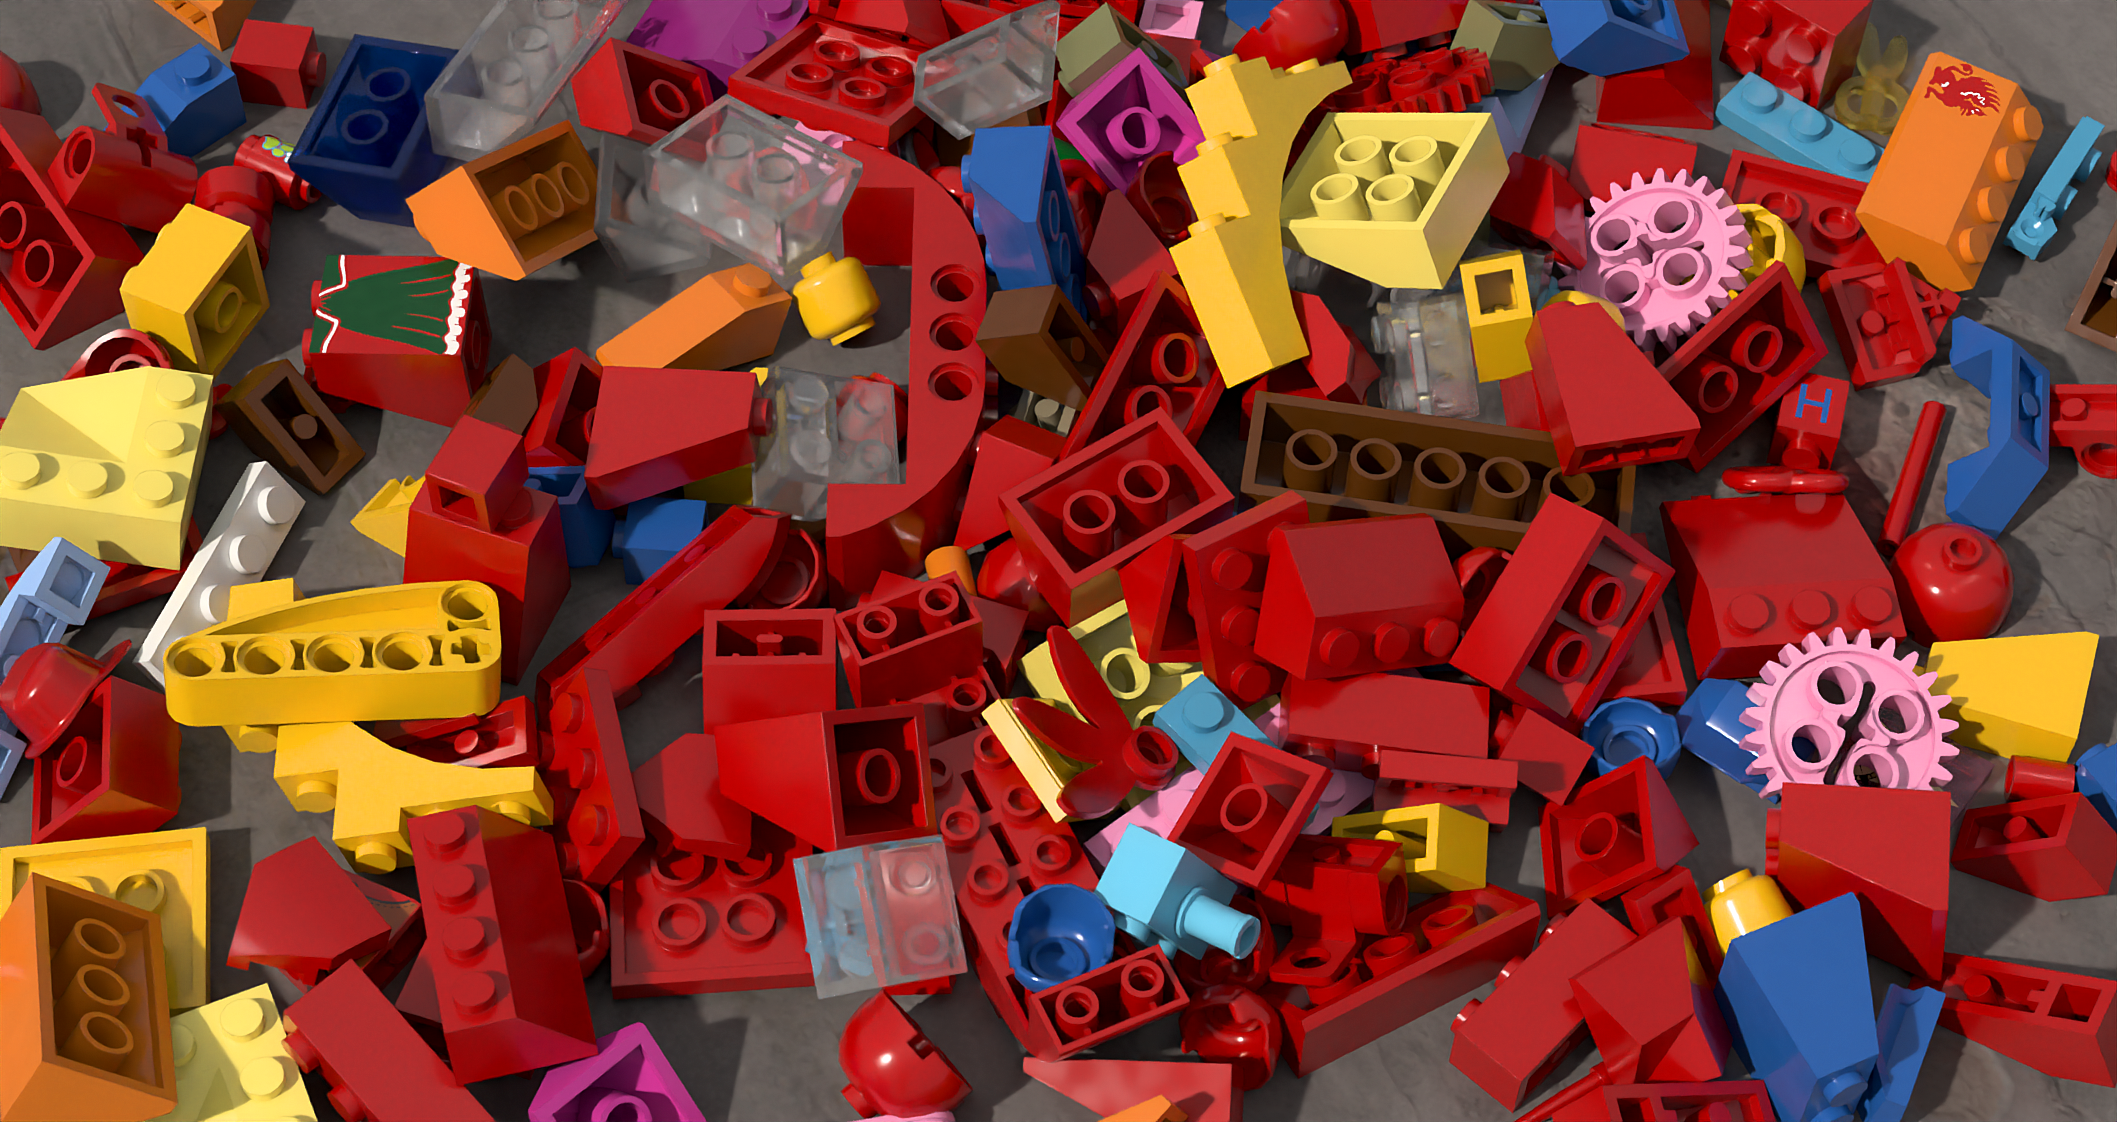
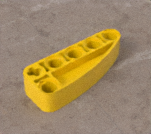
(343, 659)

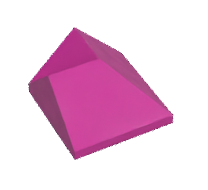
(1129, 118)
(620, 1084)

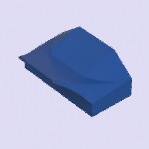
(1713, 731)
(1903, 1038)

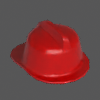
(50, 688)

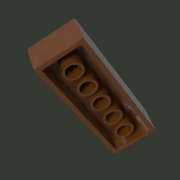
(1377, 462)

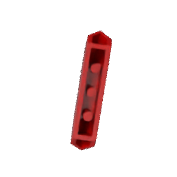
(647, 626)

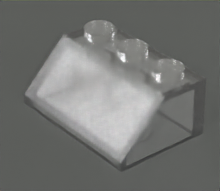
(751, 185)

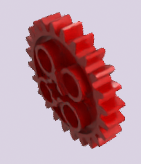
(1413, 84)

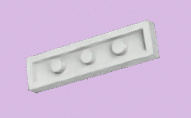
(231, 555)

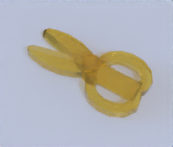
(1876, 83)

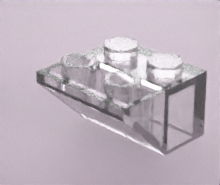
(990, 71)
(1426, 355)
(823, 435)
(880, 916)

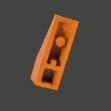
(708, 326)

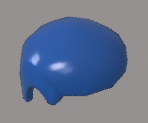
(1629, 730)
(1059, 935)

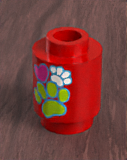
(269, 157)

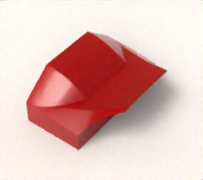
(1336, 354)
(500, 740)

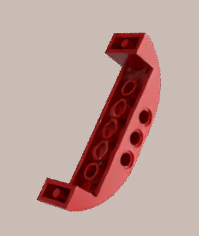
(953, 387)

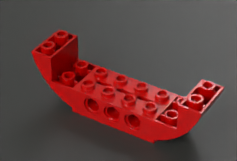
(993, 825)

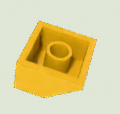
(198, 290)

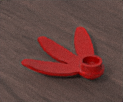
(1122, 755)

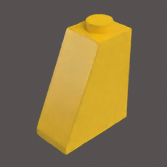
(2015, 691)

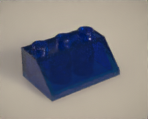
(372, 131)

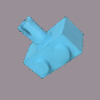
(1173, 898)

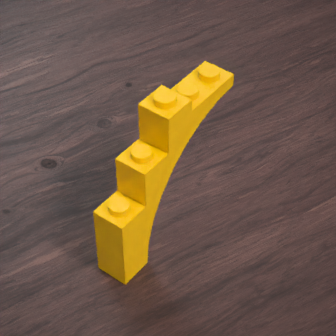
(1235, 186)
(369, 781)

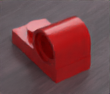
(2087, 421)

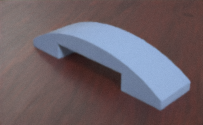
(45, 599)

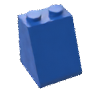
(1803, 1010)

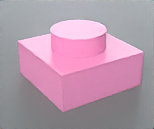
(1172, 18)

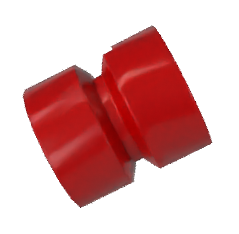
(242, 197)

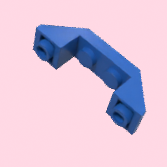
(1997, 480)

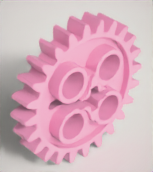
(1658, 260)
(1795, 708)

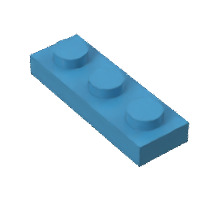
(1796, 130)

